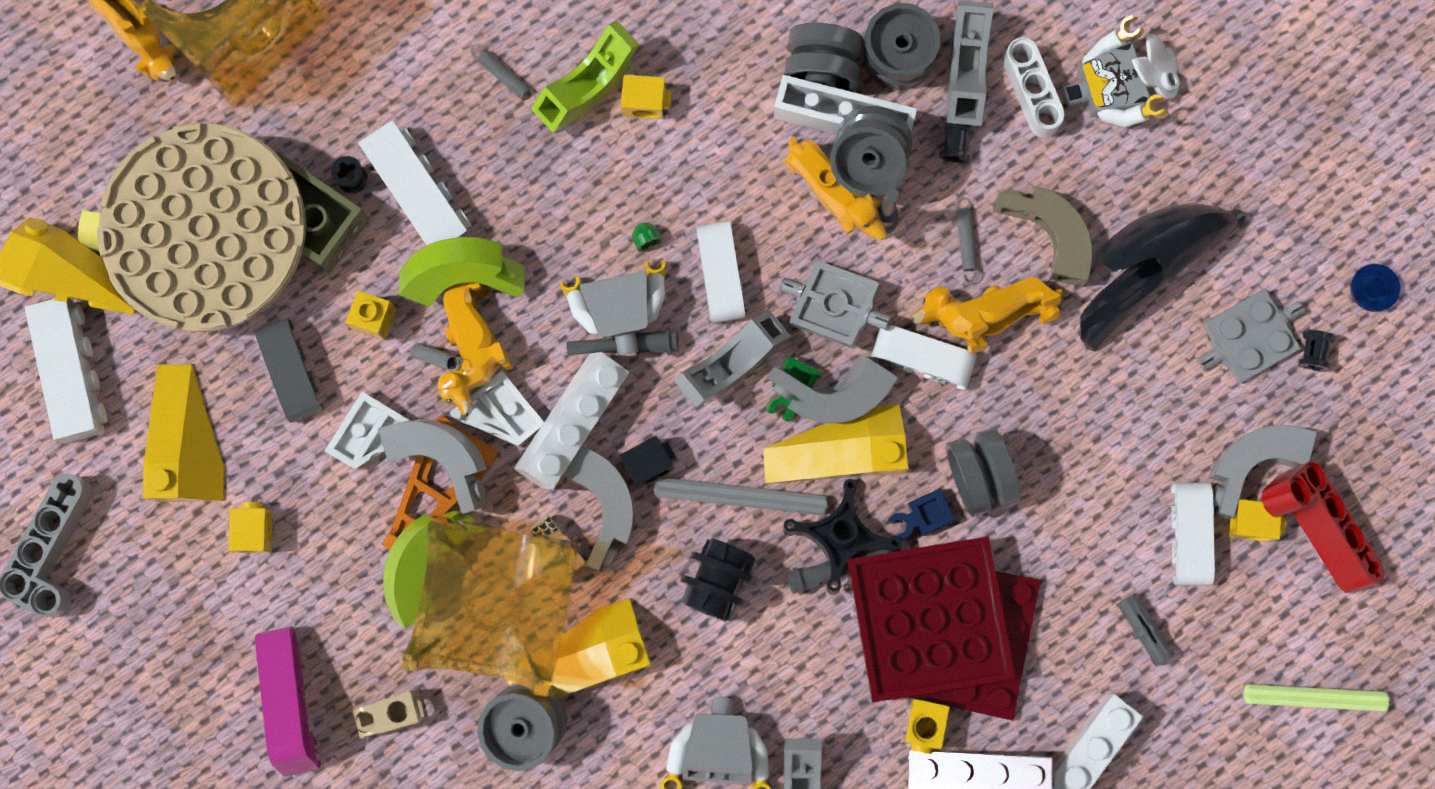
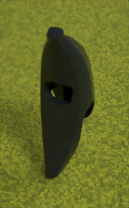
(1169, 234)

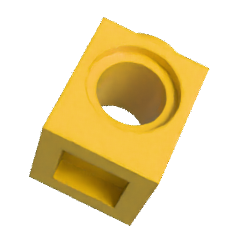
(645, 97)
(371, 315)
(1255, 522)
(250, 528)
(938, 714)

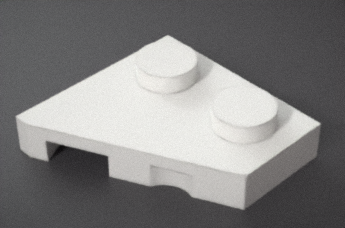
(358, 435)

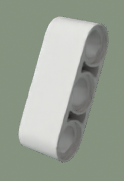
(1033, 72)
(720, 272)
(925, 355)
(1193, 533)

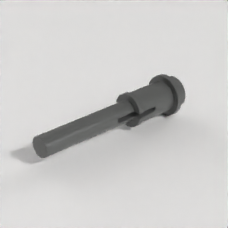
(888, 211)
(647, 343)
(816, 575)

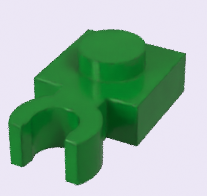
(800, 372)

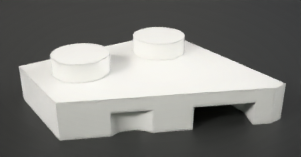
(502, 412)

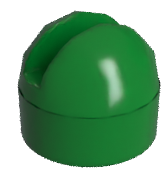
(643, 234)

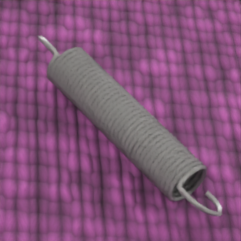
(502, 73)
(967, 239)
(435, 357)

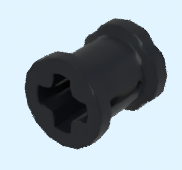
(957, 143)
(338, 172)
(1316, 350)

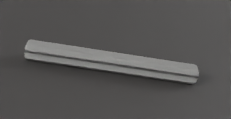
(740, 496)

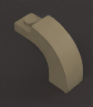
(1063, 225)

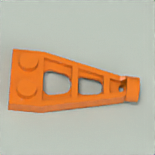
(419, 483)

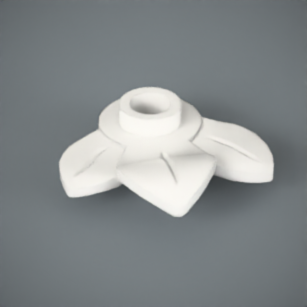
(1158, 68)

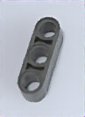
(287, 370)

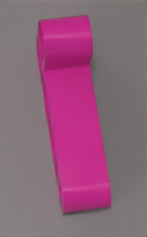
(284, 703)

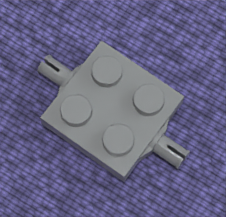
(835, 304)
(1251, 336)

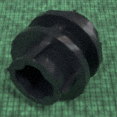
(718, 579)

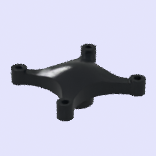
(841, 536)

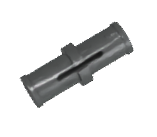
(1145, 629)

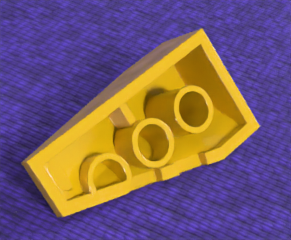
(56, 263)
(181, 444)
(847, 449)
(600, 649)

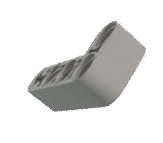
(52, 542)

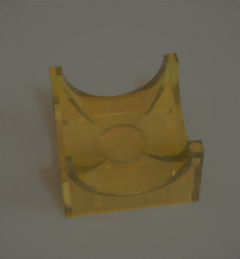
(238, 39)
(493, 603)

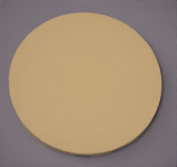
(201, 227)

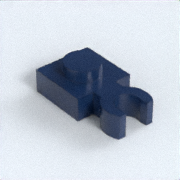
(926, 513)

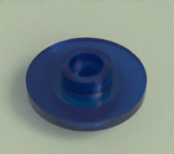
(1375, 288)

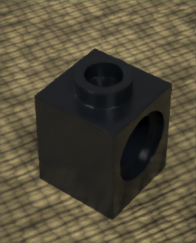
(648, 461)

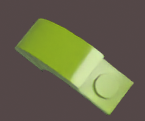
(589, 82)
(456, 262)
(407, 567)

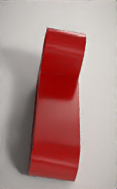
(1326, 523)

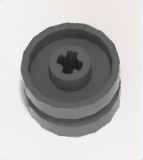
(901, 46)
(825, 55)
(871, 150)
(983, 472)
(521, 727)

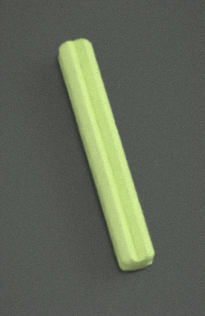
(1316, 697)

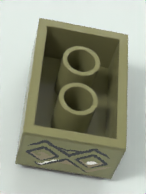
(330, 219)

